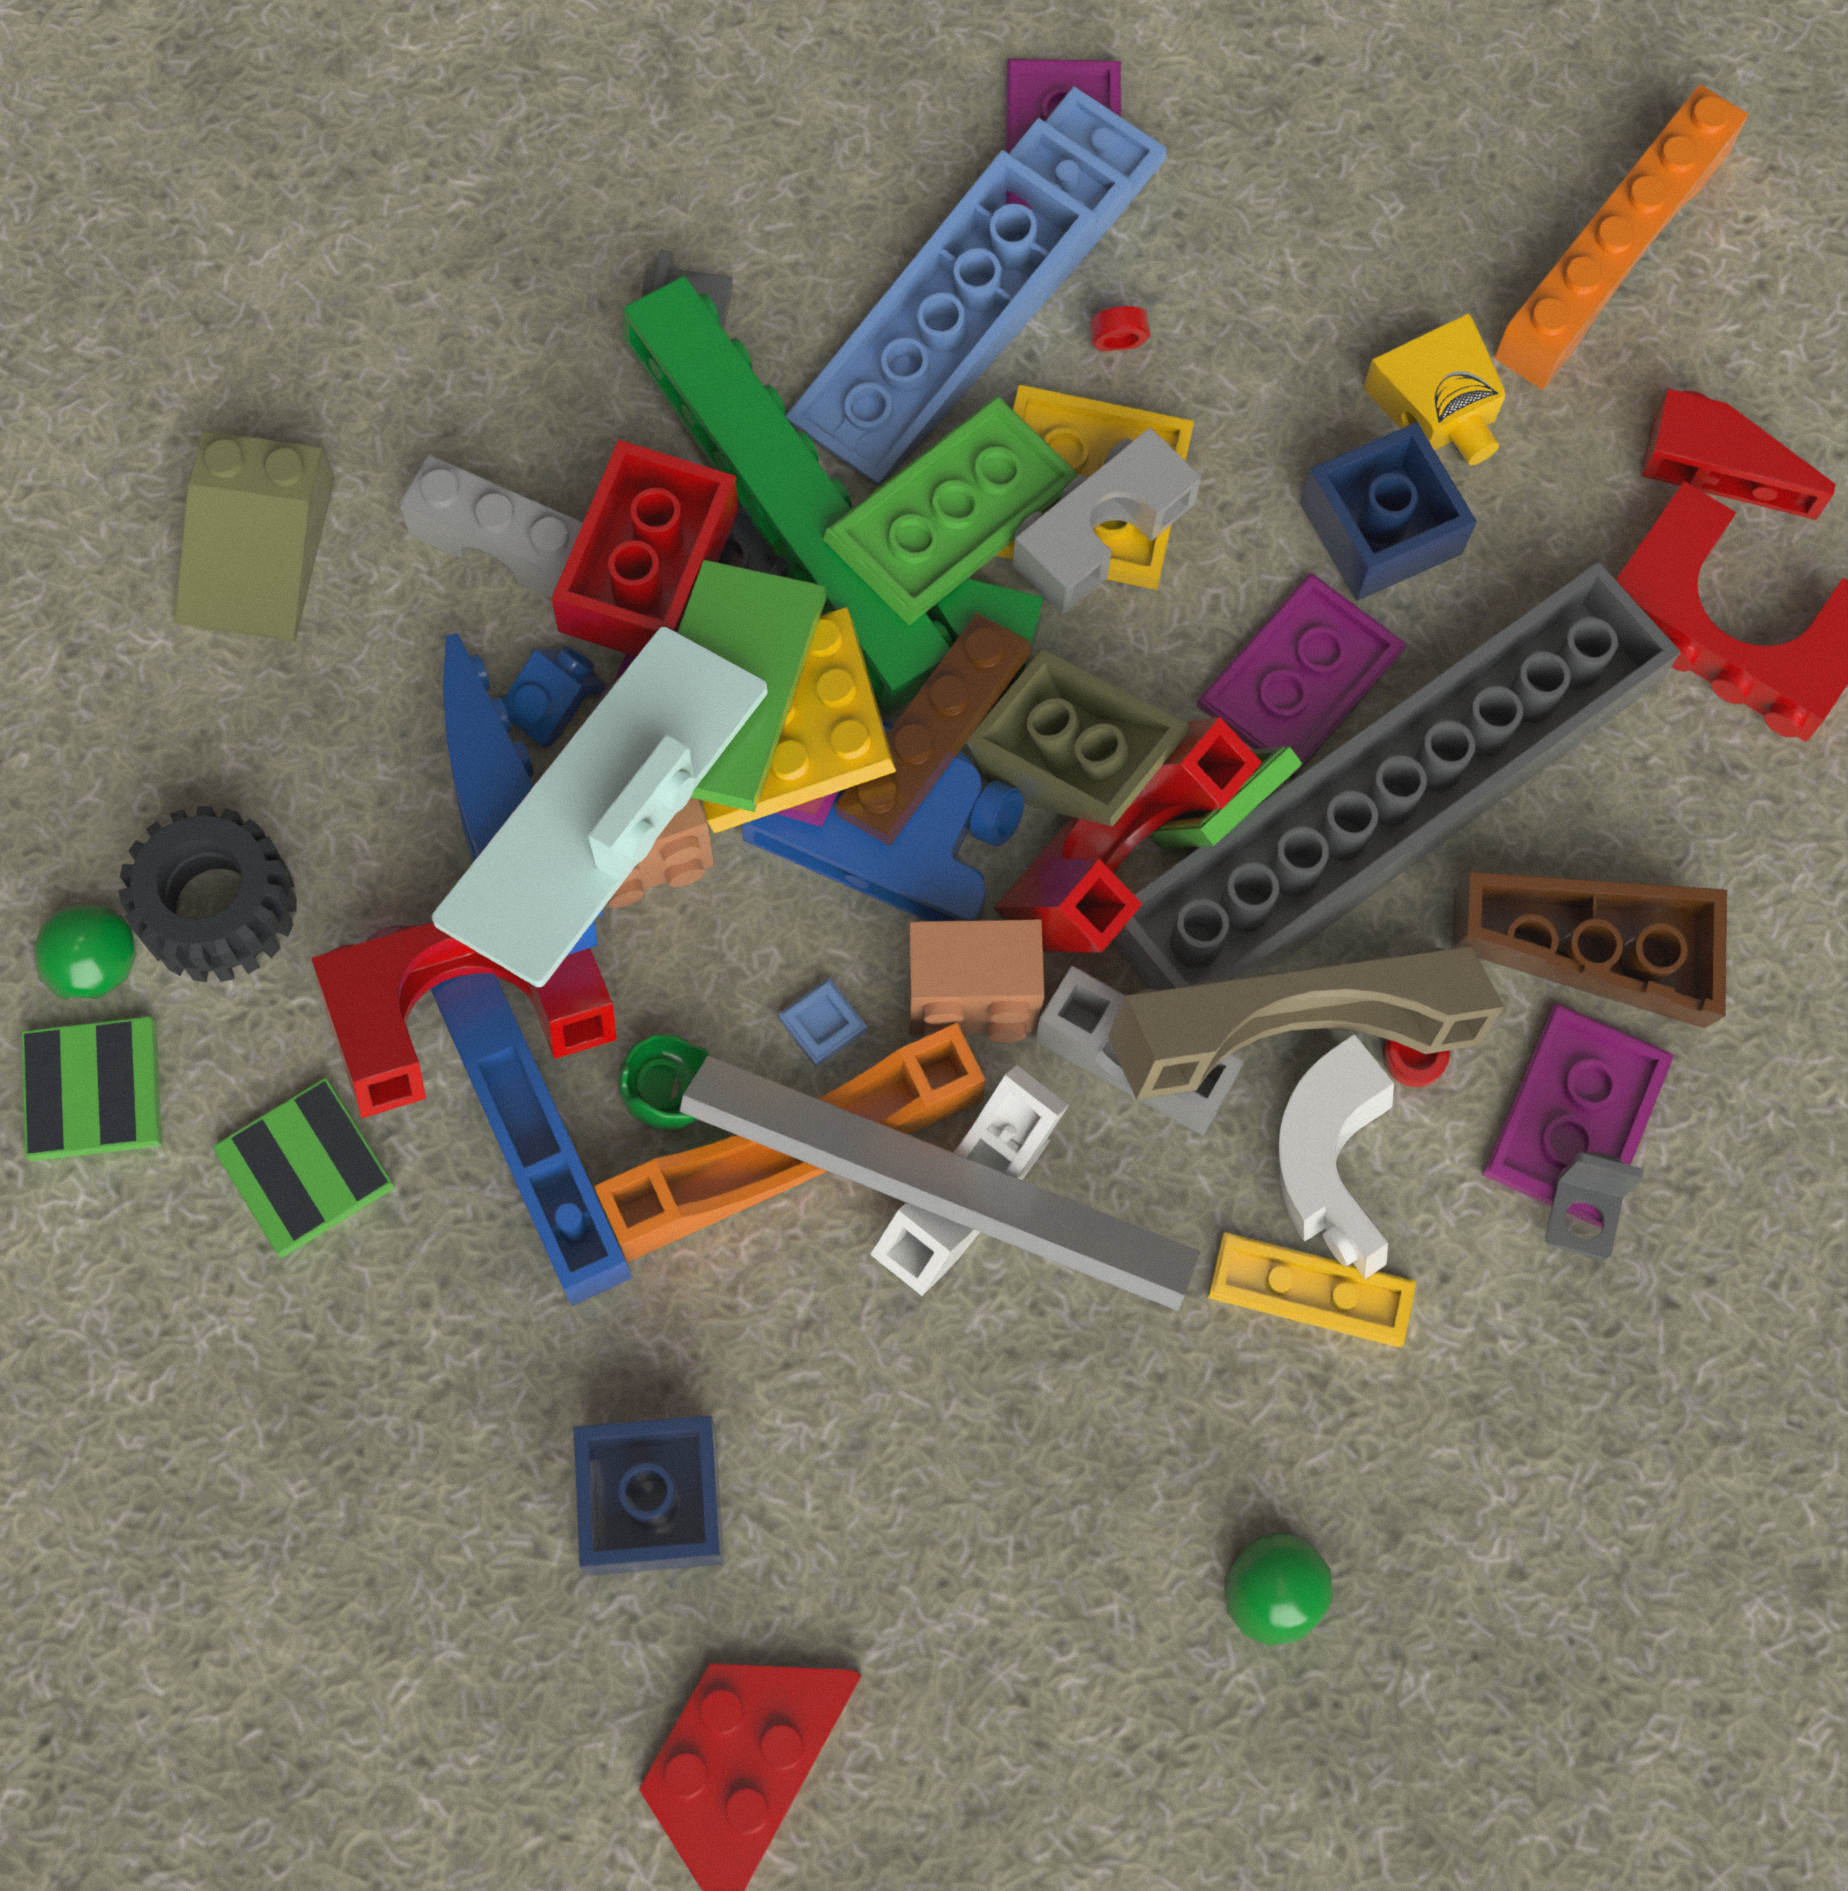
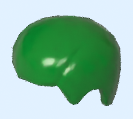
(84, 951)
(649, 1075)
(1278, 1589)

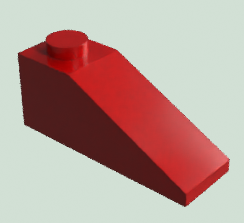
(1730, 457)

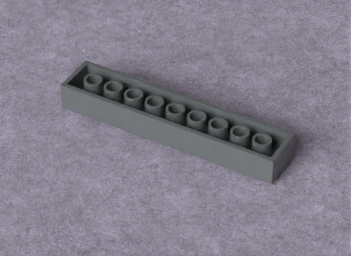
(1398, 788)

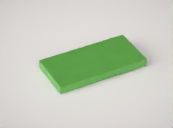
(950, 510)
(767, 630)

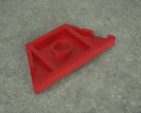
(741, 1763)

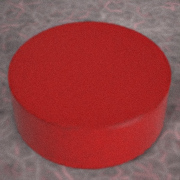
(1119, 328)
(1413, 1067)

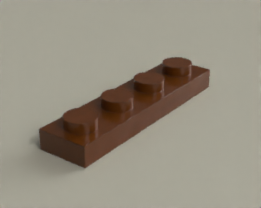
(936, 727)

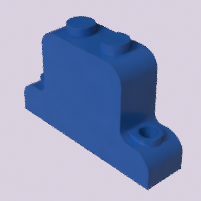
(914, 872)

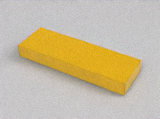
(1312, 1289)

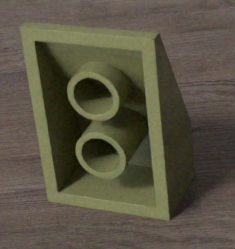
(251, 534)
(1074, 741)

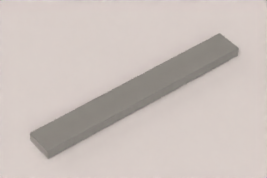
(941, 1182)

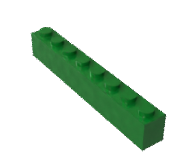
(776, 474)

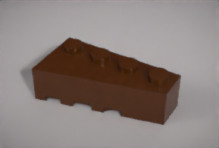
(1611, 939)

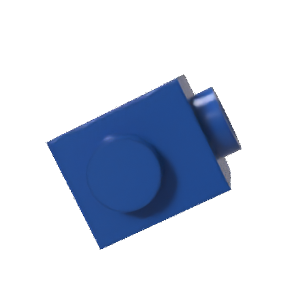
(550, 692)

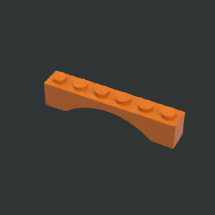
(1618, 235)
(709, 1183)

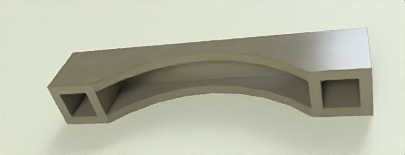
(1419, 1000)

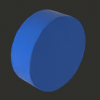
(996, 813)

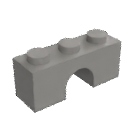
(1137, 484)
(466, 511)
(1078, 1030)

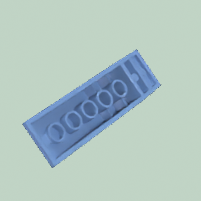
(976, 285)

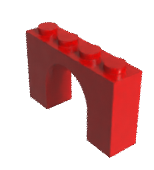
(1784, 682)
(1074, 876)
(377, 983)

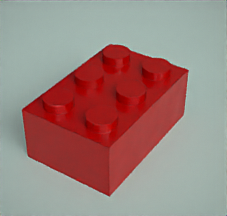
(642, 547)

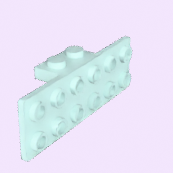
(599, 806)

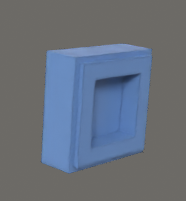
(822, 1022)

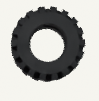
(180, 854)

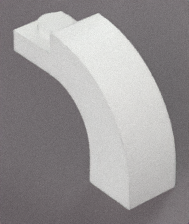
(1323, 1112)
(1004, 1137)

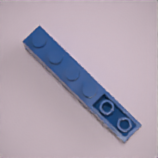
(486, 766)
(531, 1136)

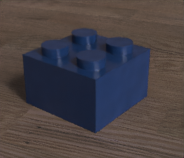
(1387, 511)
(648, 1495)

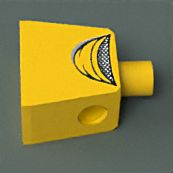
(1444, 386)

